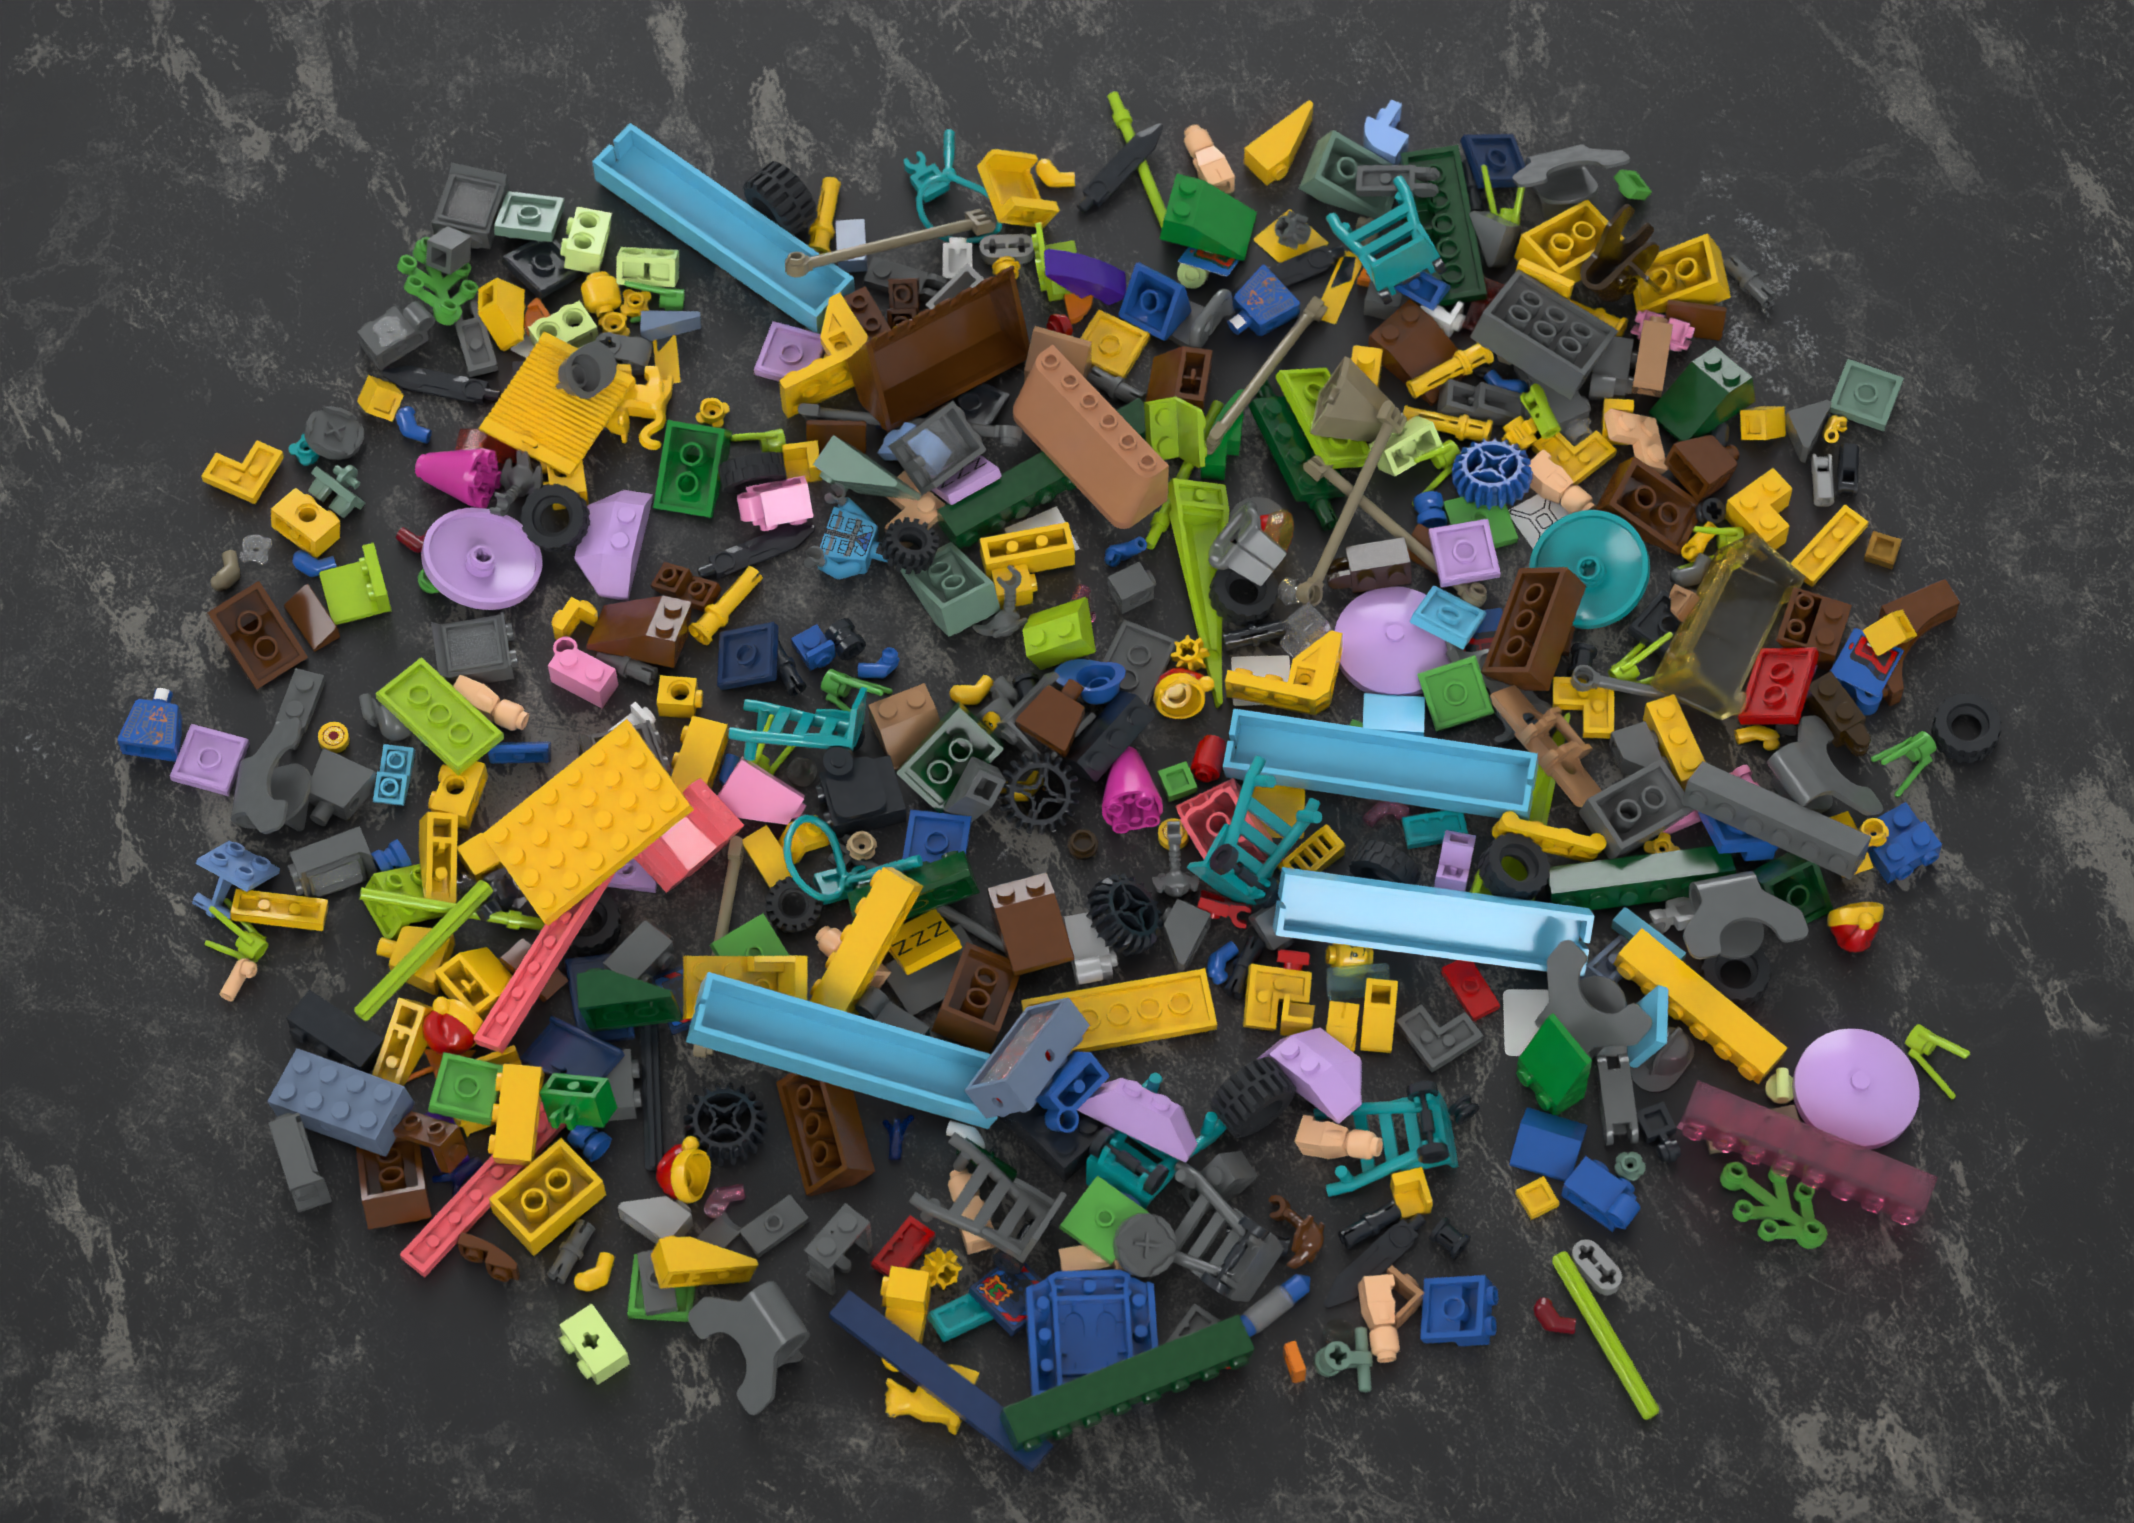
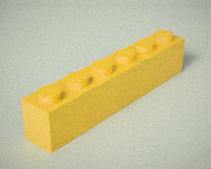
(866, 940)
(1701, 1007)

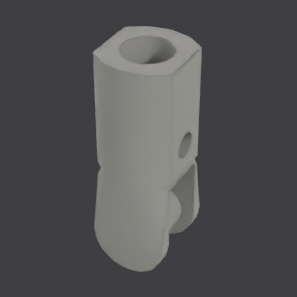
(1822, 481)

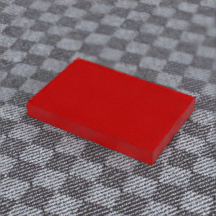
(1779, 685)

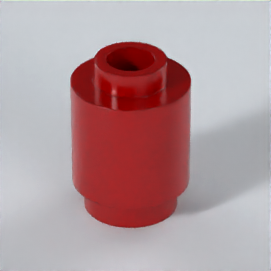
(1208, 758)

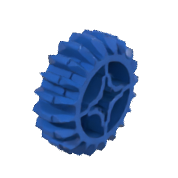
(1491, 480)

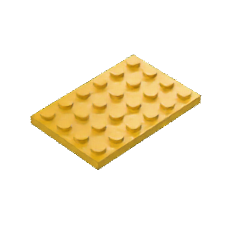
(587, 822)

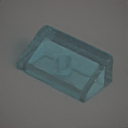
(1350, 981)

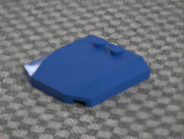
(1086, 1324)

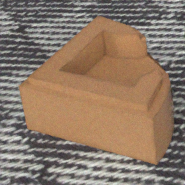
(1682, 602)

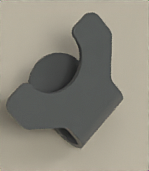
(1563, 179)
(1810, 778)
(271, 795)
(1731, 917)
(1590, 1008)
(766, 1332)

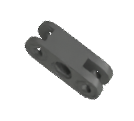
(1616, 1099)

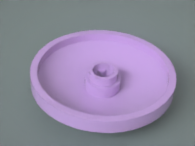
(481, 559)
(1383, 647)
(1856, 1087)

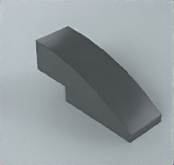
(1481, 402)

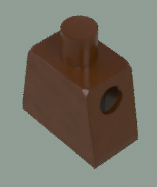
(1702, 465)
(1054, 717)

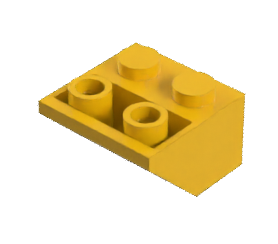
(474, 979)

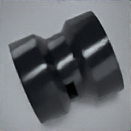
(846, 640)

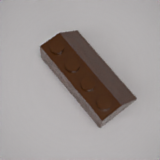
(1534, 627)
(825, 1133)

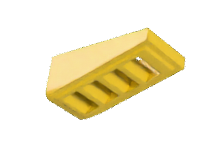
(1324, 834)

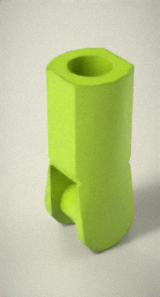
(1541, 413)

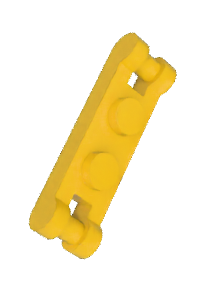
(1550, 839)

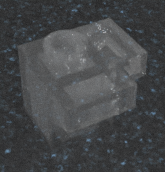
(1303, 630)

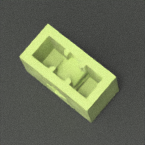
(1415, 439)
(588, 1328)

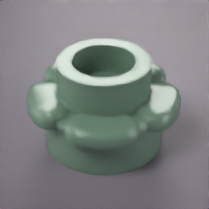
(1633, 1173)

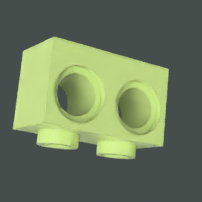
(586, 240)
(648, 266)
(560, 326)

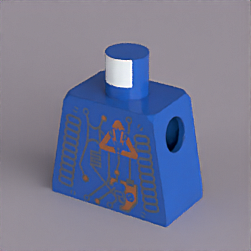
(1263, 304)
(153, 728)

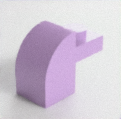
(1455, 861)

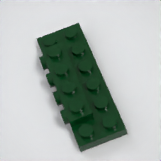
(1449, 224)

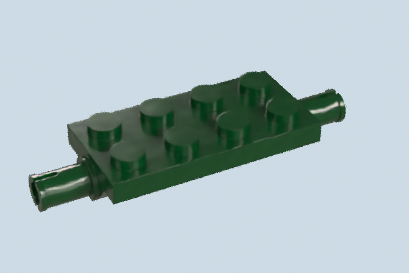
(1291, 451)

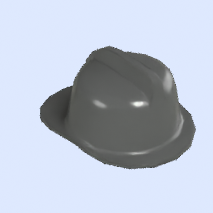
(587, 370)
(1666, 1064)

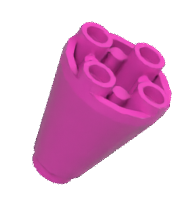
(463, 474)
(1130, 795)

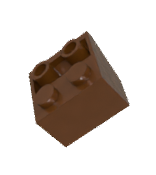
(1181, 374)
(1814, 622)

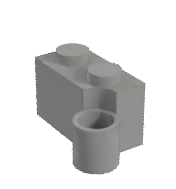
(1092, 959)

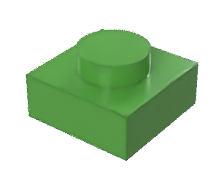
(1632, 185)
(1177, 781)

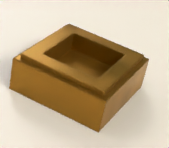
(1882, 550)

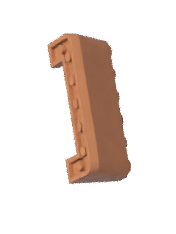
(1090, 441)

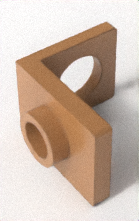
(1408, 1289)

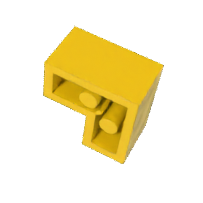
(1758, 508)
(907, 1300)

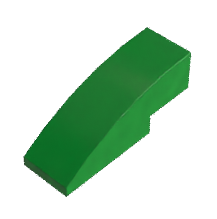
(1216, 463)

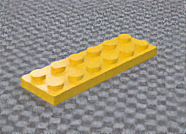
(1141, 1010)

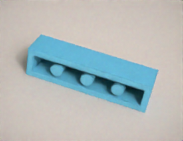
(1629, 924)

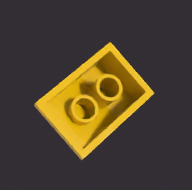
(1686, 274)

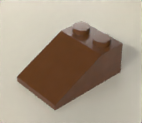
(1413, 346)
(1651, 504)
(643, 629)
(256, 635)
(1030, 924)
(976, 998)
(393, 1185)

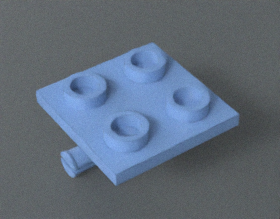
(236, 867)

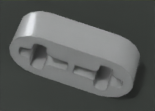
(1006, 246)
(1602, 1263)

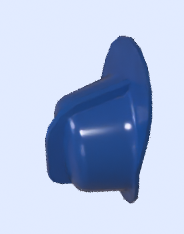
(1099, 679)

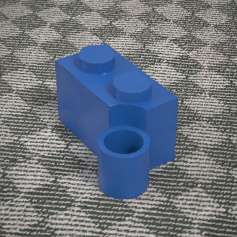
(1070, 1089)
(1601, 1194)

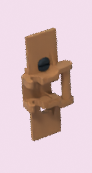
(1532, 730)

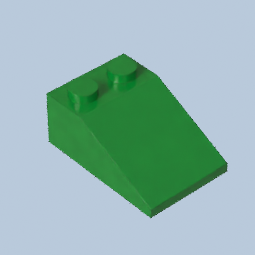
(1207, 219)
(689, 468)
(1554, 1067)

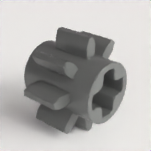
(1292, 230)

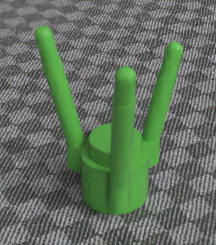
(670, 298)
(840, 684)
(1916, 749)

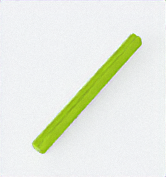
(423, 950)
(1605, 1335)

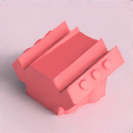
(1209, 811)
(692, 839)

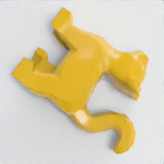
(643, 401)
(920, 1403)

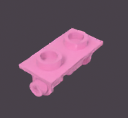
(1680, 330)

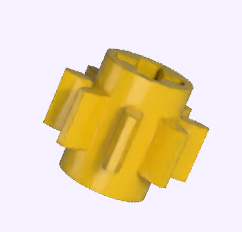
(1520, 432)
(1193, 648)
(942, 1267)

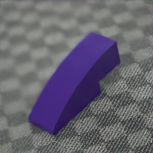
(1085, 275)

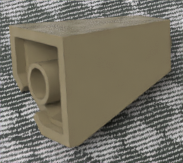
(1348, 405)

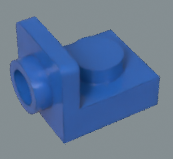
(814, 648)

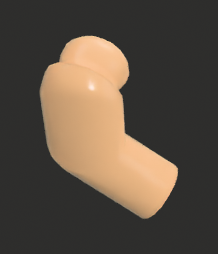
(243, 969)

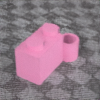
(776, 503)
(581, 673)

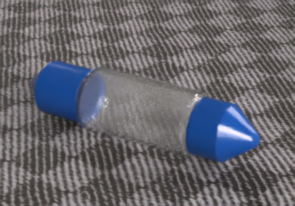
(1275, 1304)

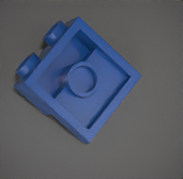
(1732, 840)
(1906, 847)
(1458, 1310)

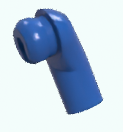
(1515, 385)
(1124, 551)
(1217, 962)

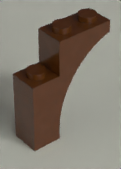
(1924, 611)

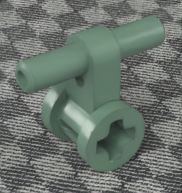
(1342, 1357)

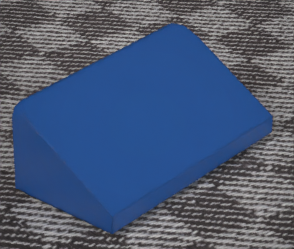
(1425, 290)
(521, 752)

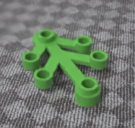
(445, 310)
(1775, 1207)

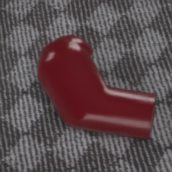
(410, 539)
(1550, 1319)

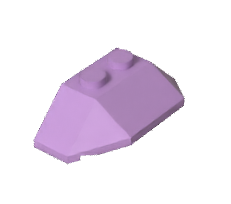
(614, 542)
(1321, 1071)
(1142, 1116)

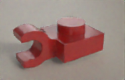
(1223, 906)

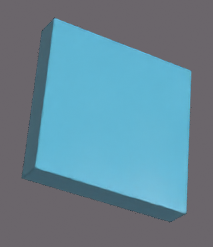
(1448, 617)
(1394, 713)
(1656, 1006)

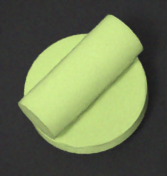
(1191, 276)
(1780, 1086)

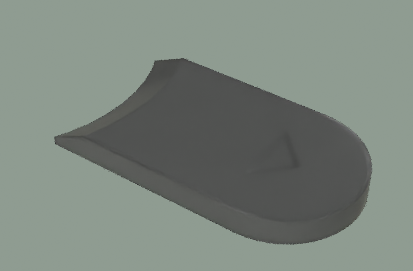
(720, 1232)

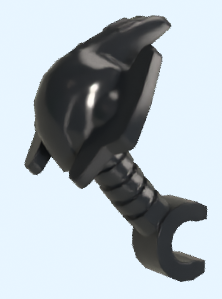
(503, 897)

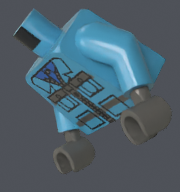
(848, 539)

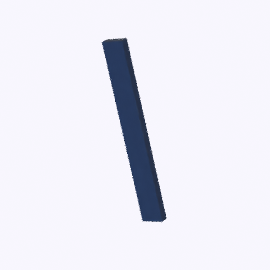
(930, 1374)

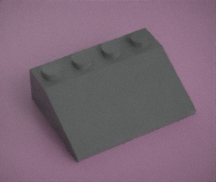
(1543, 334)

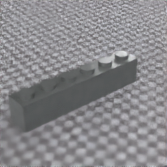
(1776, 820)

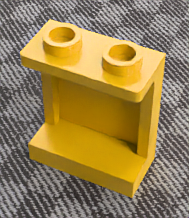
(1013, 190)

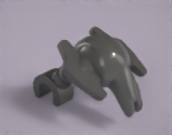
(517, 482)
(1008, 619)
(1175, 881)

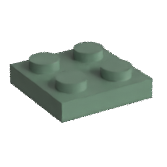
(529, 216)
(1866, 394)

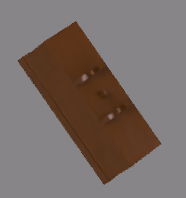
(941, 352)

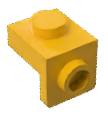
(567, 620)
(805, 839)

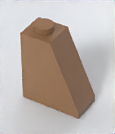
(1652, 357)

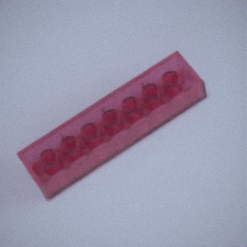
(1806, 1153)

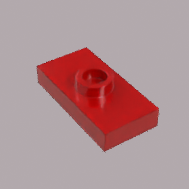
(1293, 959)
(1470, 989)
(903, 1246)

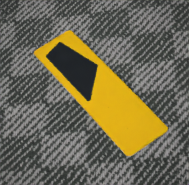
(1340, 286)
(667, 357)

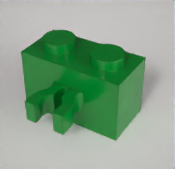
(578, 1100)

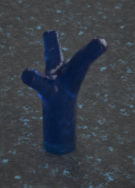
(896, 1136)
(459, 1174)

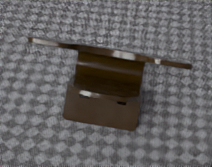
(1612, 252)

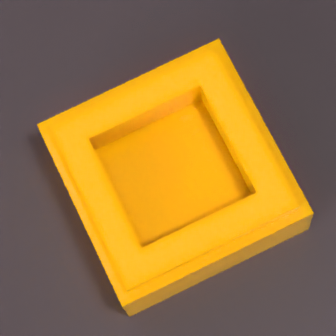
(1537, 1198)

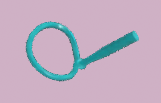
(949, 175)
(846, 879)

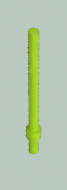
(1123, 121)
(1162, 519)
(512, 918)

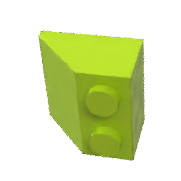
(1059, 634)

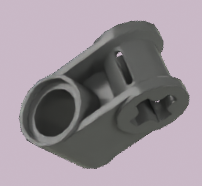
(628, 350)

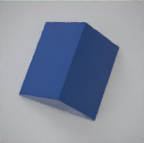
(1154, 302)
(1547, 1144)

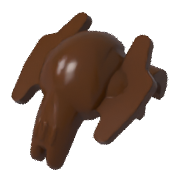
(1308, 1234)

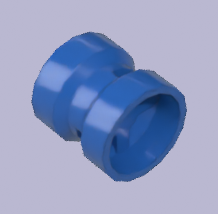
(1429, 508)
(392, 858)
(589, 1141)

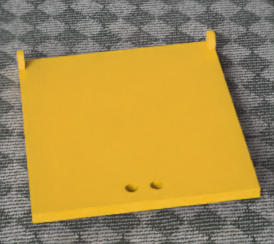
(547, 417)

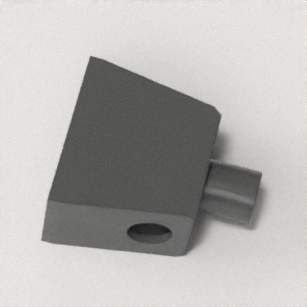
(338, 787)

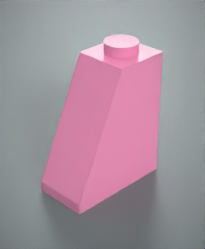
(760, 796)

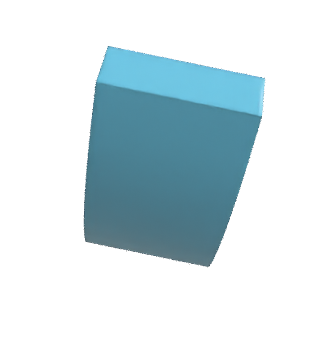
(394, 775)

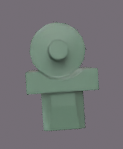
(325, 483)

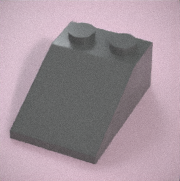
(1635, 809)

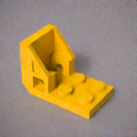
(828, 375)
(1314, 666)
(774, 973)

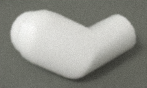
(965, 1131)

